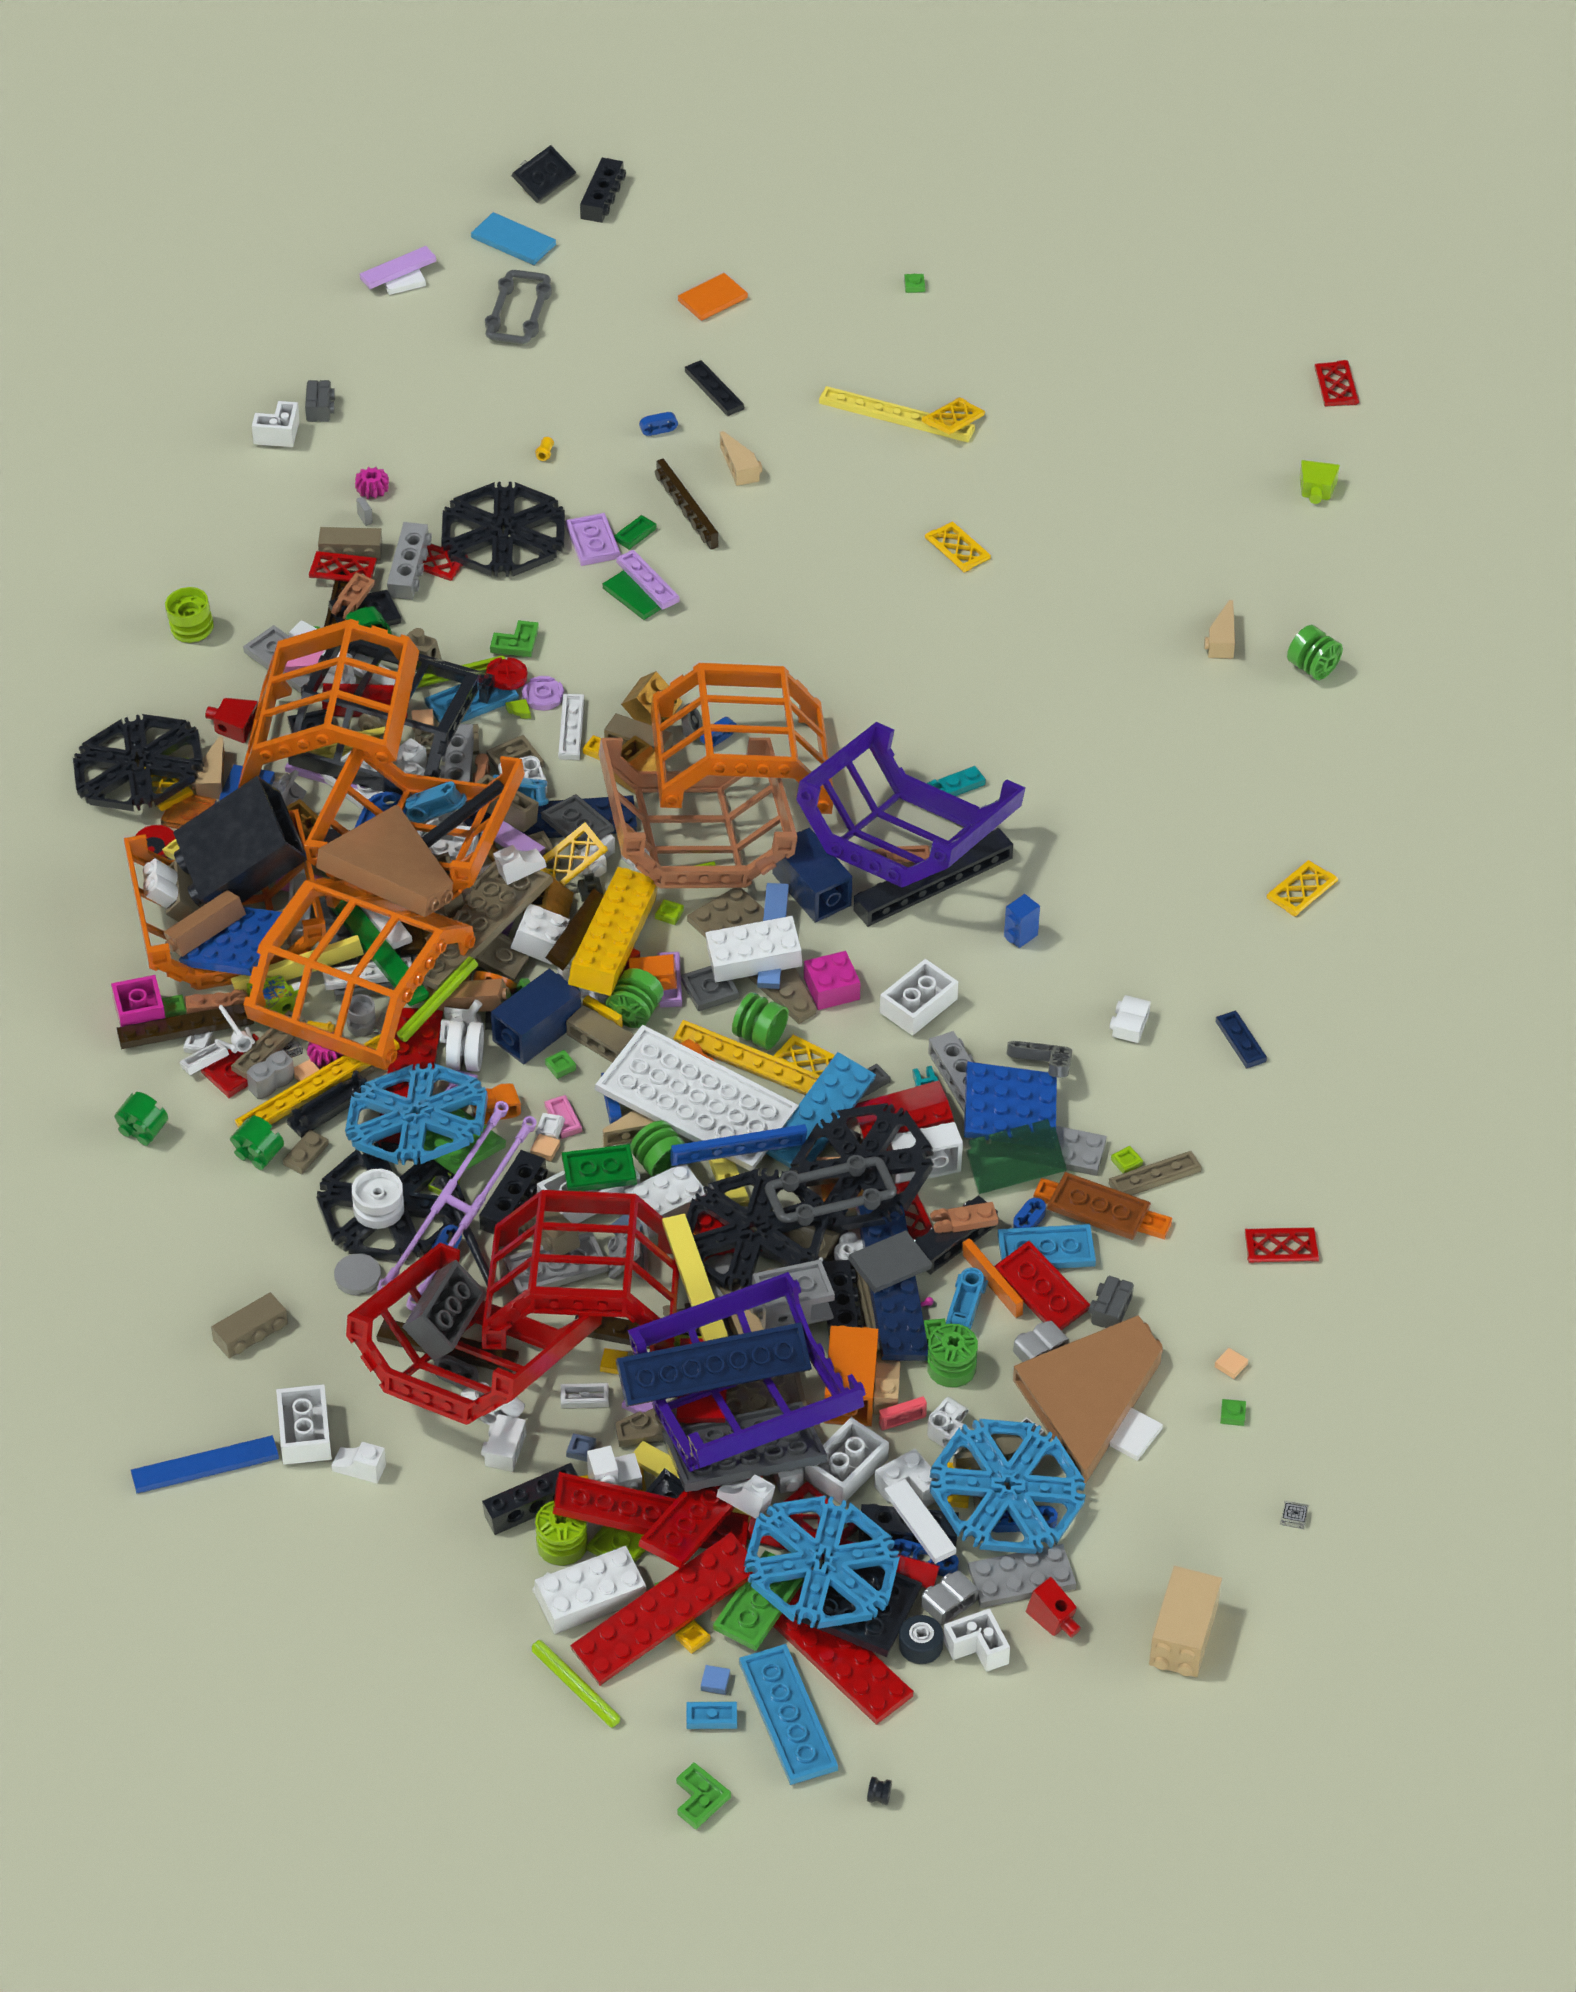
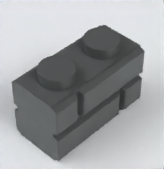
(318, 400)
(1112, 1302)

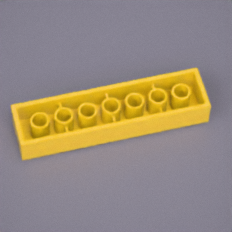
(613, 932)

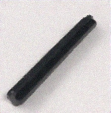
(463, 813)

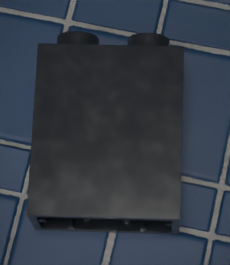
(239, 844)

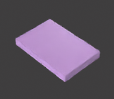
(592, 539)

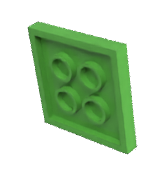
(453, 1160)

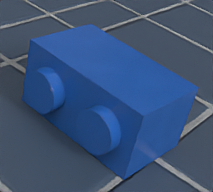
(1021, 921)

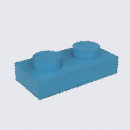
(711, 1715)

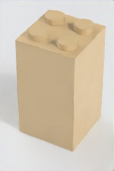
(1185, 1621)

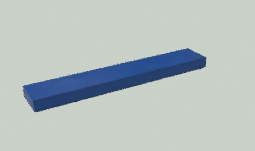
(738, 1145)
(204, 1464)

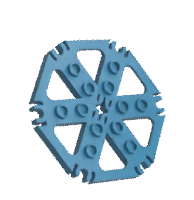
(431, 1111)
(1017, 1472)
(806, 1553)

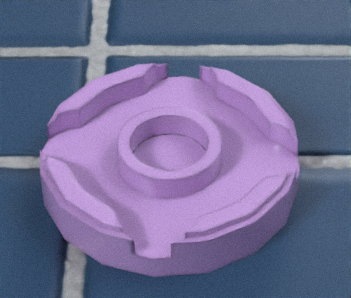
(543, 693)

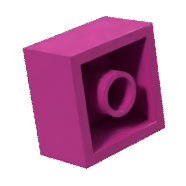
(831, 980)
(138, 1000)

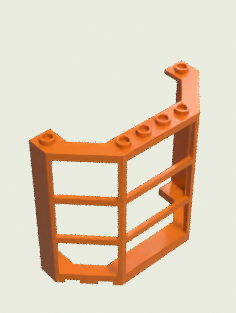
(738, 675)
(275, 687)
(463, 869)
(444, 932)
(159, 955)

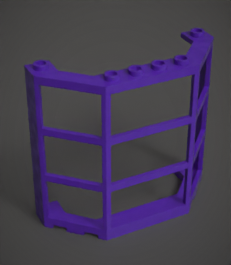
(878, 738)
(693, 1451)

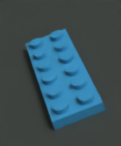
(836, 1089)
(788, 1714)

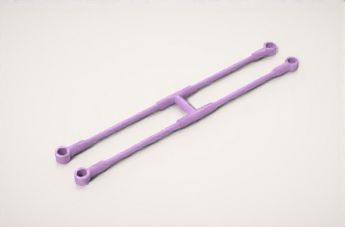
(446, 1197)

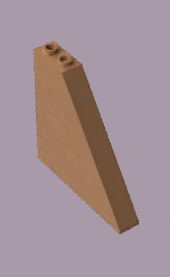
(389, 861)
(1090, 1387)

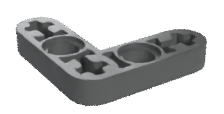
(1057, 1056)

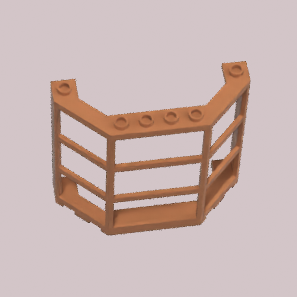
(633, 843)

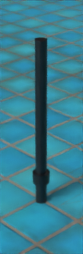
(469, 1236)

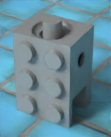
(814, 1295)

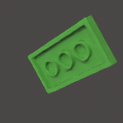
(750, 1616)

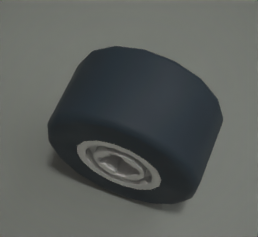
(921, 1639)

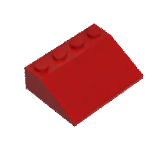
(924, 1103)

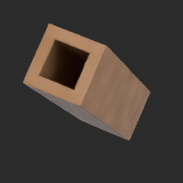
(204, 923)
(488, 992)

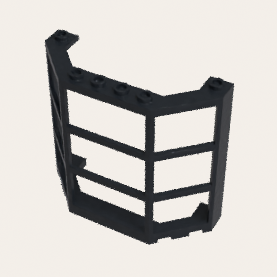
(470, 680)

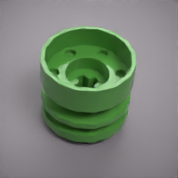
(1314, 652)
(636, 997)
(760, 1021)
(653, 1147)
(952, 1355)

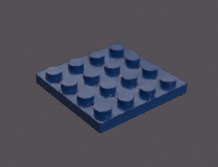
(235, 946)
(1006, 1098)

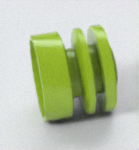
(189, 614)
(560, 1538)

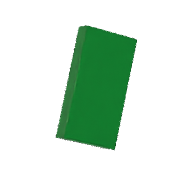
(635, 532)

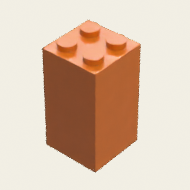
(855, 1353)

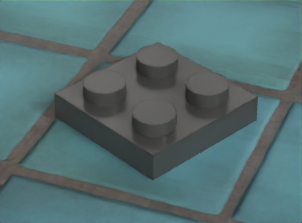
(705, 992)

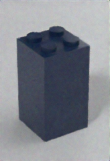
(815, 878)
(535, 1016)

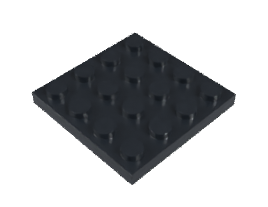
(880, 1632)

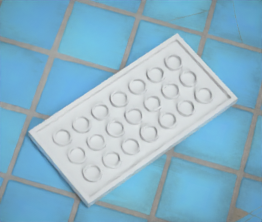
(692, 1092)

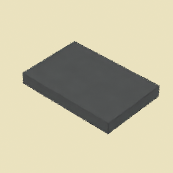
(571, 814)
(890, 1261)

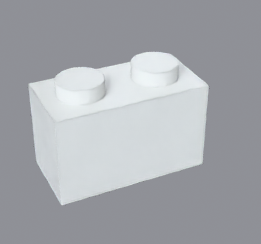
(504, 1442)

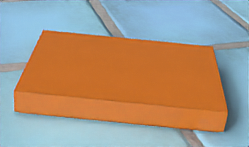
(712, 296)

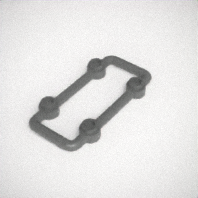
(531, 326)
(855, 1166)

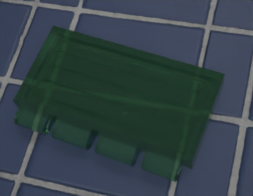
(1017, 1158)

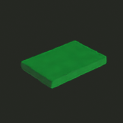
(631, 595)
(599, 1168)

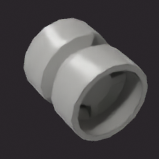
(361, 1015)

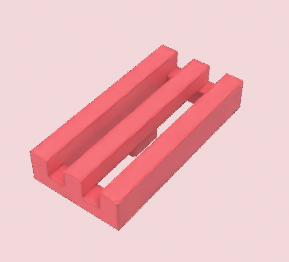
(902, 1413)

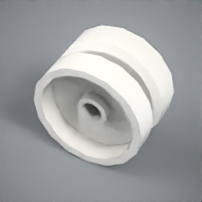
(463, 1044)
(377, 1198)

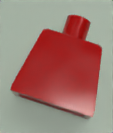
(233, 718)
(1053, 1609)

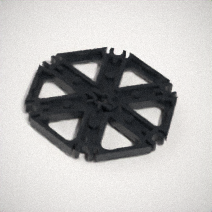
(489, 525)
(151, 755)
(873, 1145)
(415, 1204)
(738, 1226)

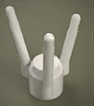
(240, 1040)

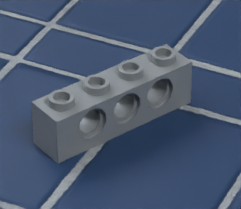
(408, 560)
(459, 755)
(951, 1061)

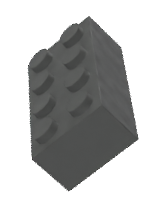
(444, 1310)

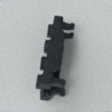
(325, 1106)

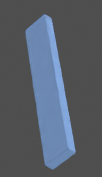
(775, 907)

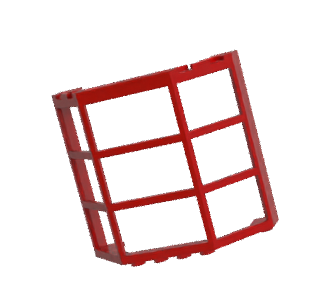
(576, 1300)
(505, 1384)

